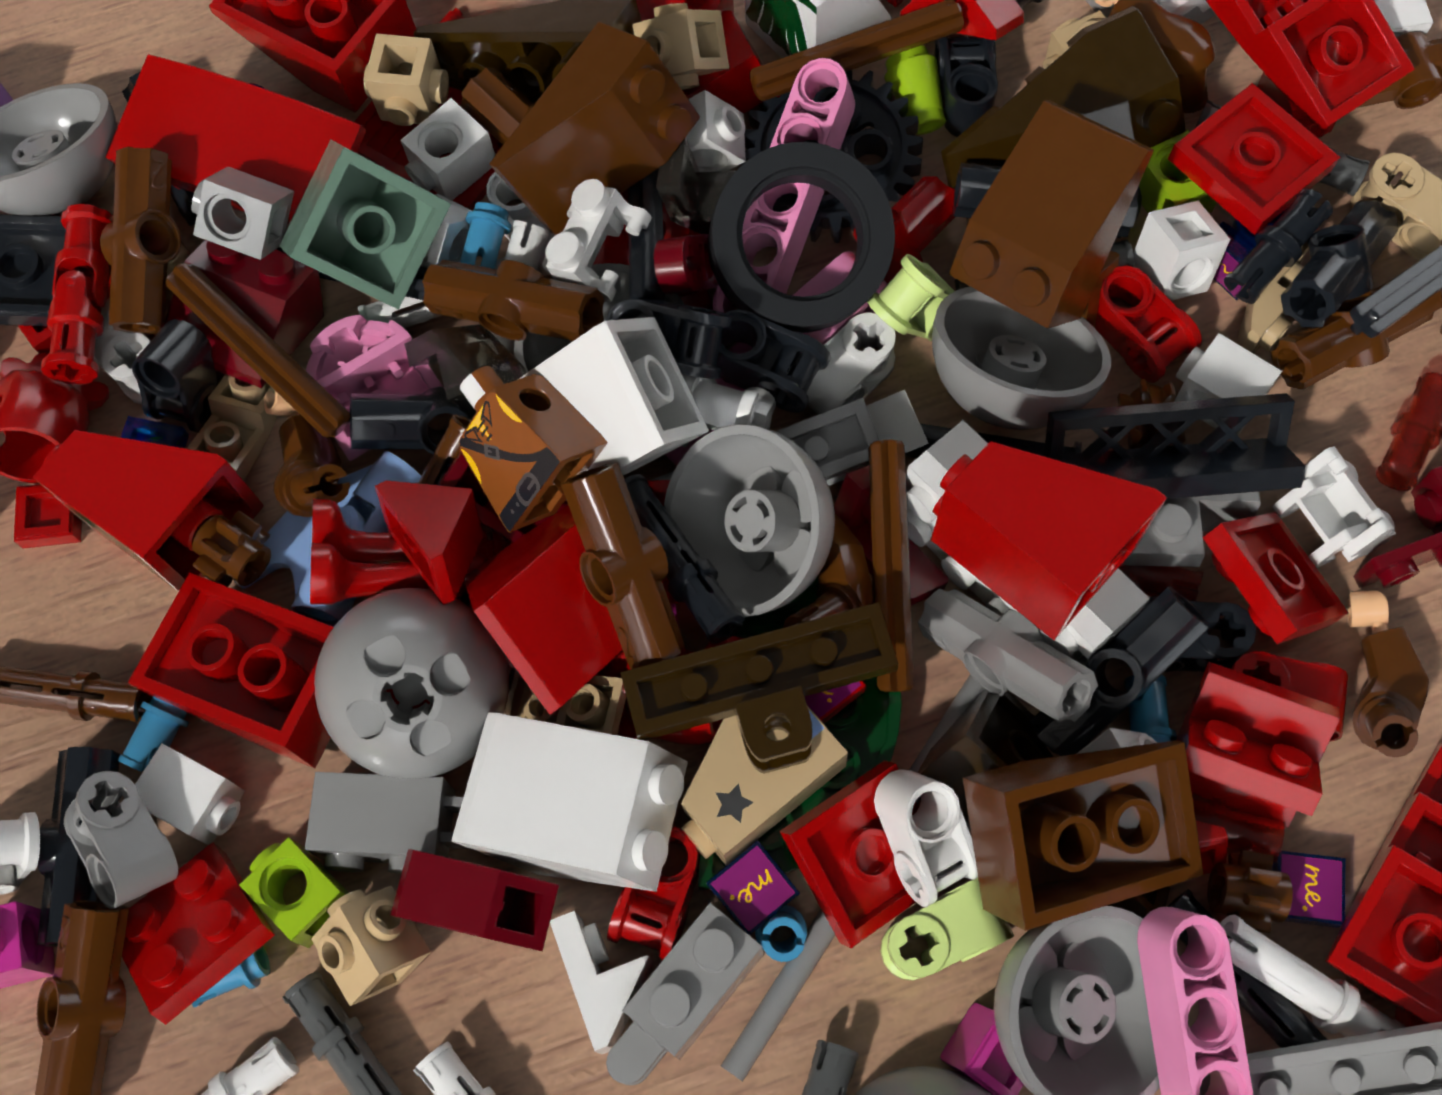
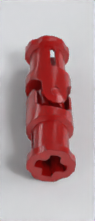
(78, 297)

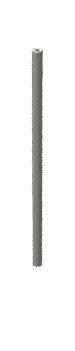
(819, 936)

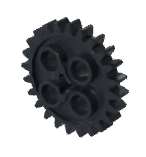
(891, 139)

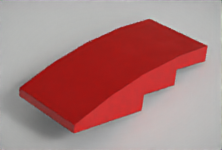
(1318, 51)
(225, 122)
(1396, 919)

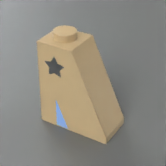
(736, 804)

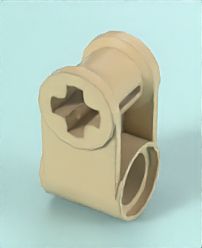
(1413, 199)

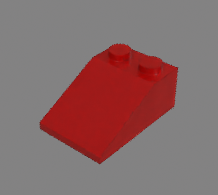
(319, 40)
(239, 667)

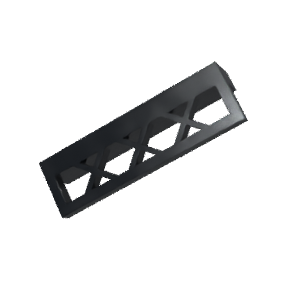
(1188, 469)

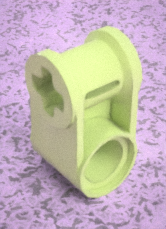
(911, 298)
(953, 929)

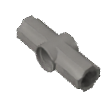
(1008, 655)

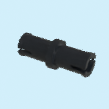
(1278, 245)

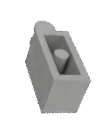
(379, 819)
(683, 995)

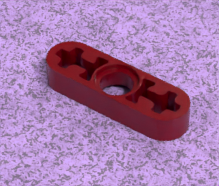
(683, 264)

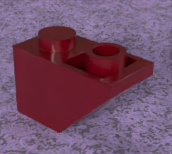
(475, 900)

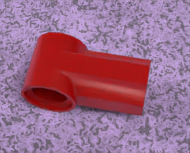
(919, 219)

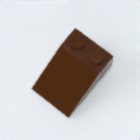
(602, 118)
(1051, 216)
(1082, 831)

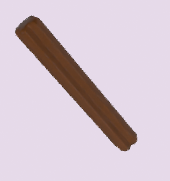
(862, 46)
(258, 350)
(891, 555)

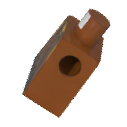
(524, 444)

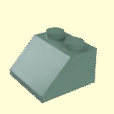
(364, 225)

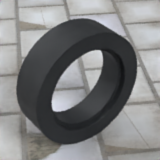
(845, 180)

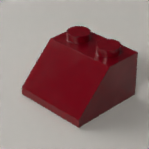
(272, 291)

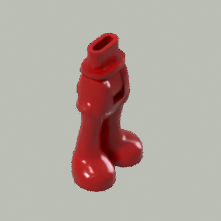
(356, 562)

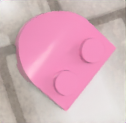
(365, 359)

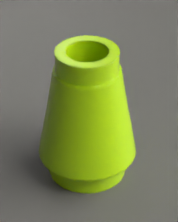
(917, 79)

